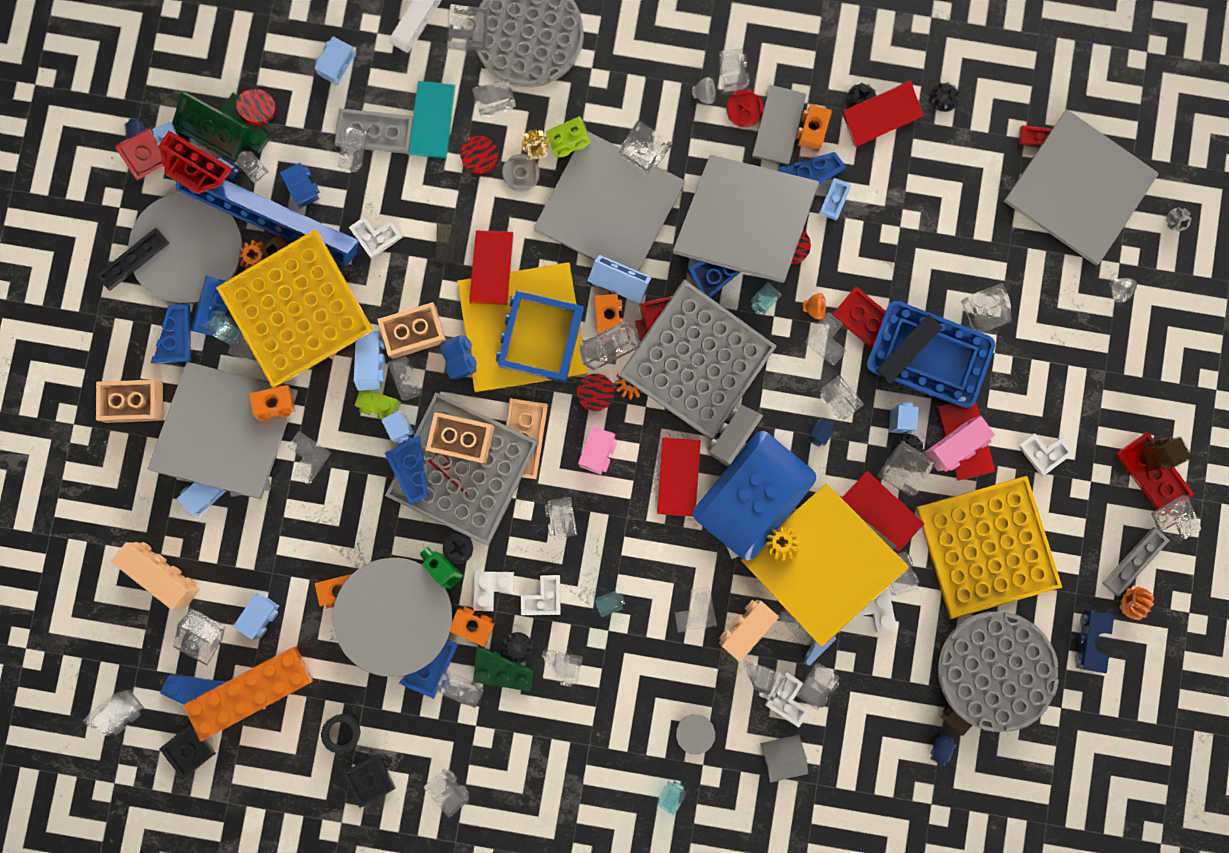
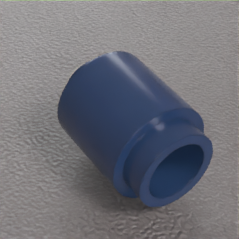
(133, 127)
(235, 173)
(821, 432)
(942, 749)

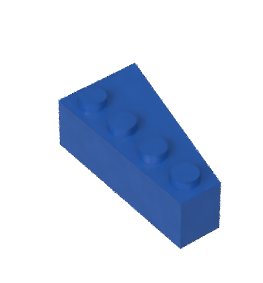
(710, 277)

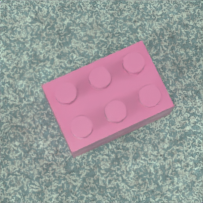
(960, 444)
(597, 449)

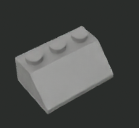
(734, 434)

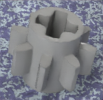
(1178, 219)

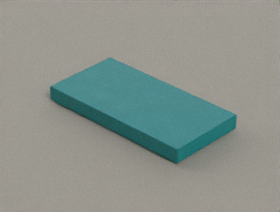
(432, 119)

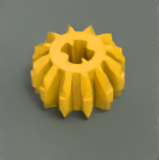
(776, 540)

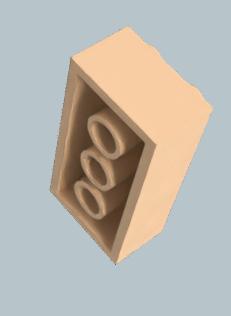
(156, 575)

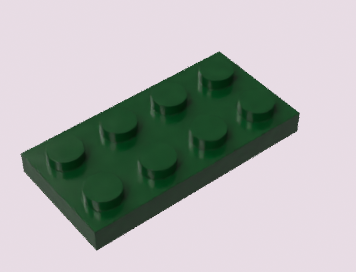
(209, 127)

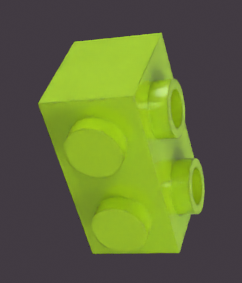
(568, 137)
(376, 403)

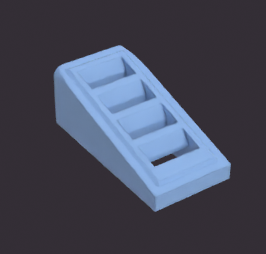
(815, 651)

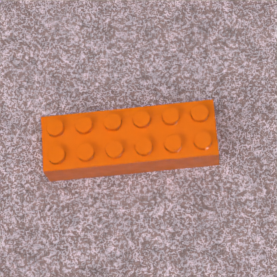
(248, 693)

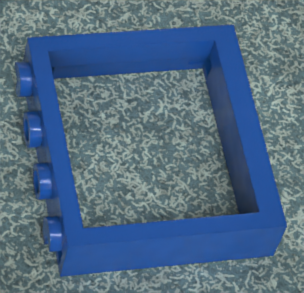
(570, 345)

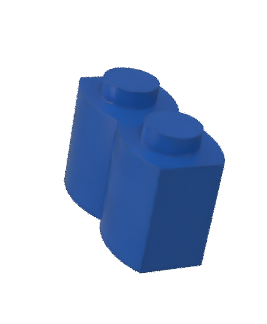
(300, 186)
(458, 357)

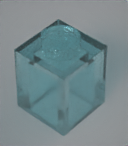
(765, 299)
(224, 328)
(609, 603)
(671, 797)

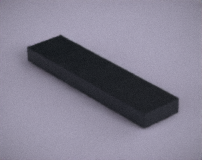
(132, 259)
(909, 348)

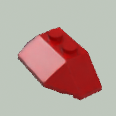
(191, 165)

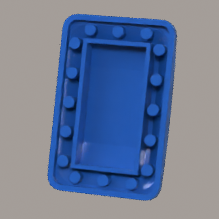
(947, 367)
(754, 495)

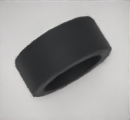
(325, 737)

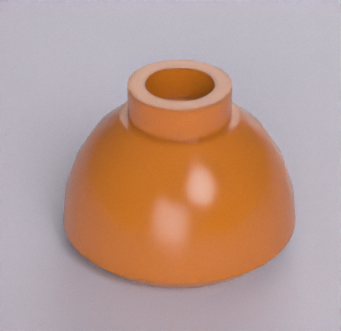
(815, 306)

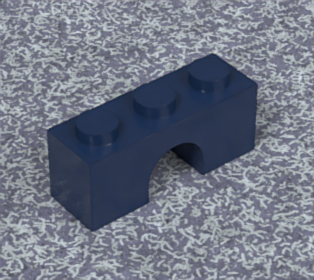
(1089, 656)

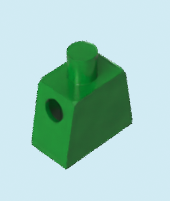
(445, 573)

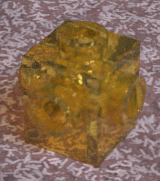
(535, 144)

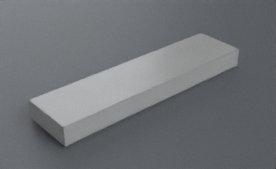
(1135, 561)

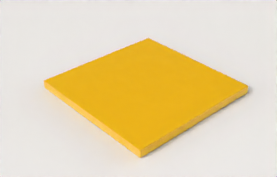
(294, 308)
(538, 332)
(988, 547)
(836, 567)

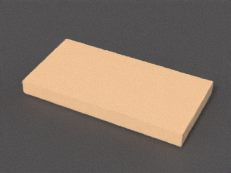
(529, 420)

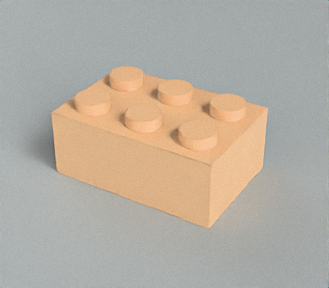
(412, 330)
(129, 401)
(460, 437)
(748, 629)

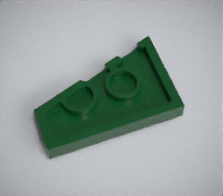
(256, 137)
(499, 672)

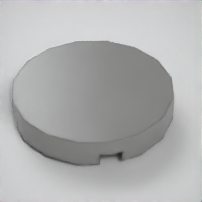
(520, 173)
(695, 734)

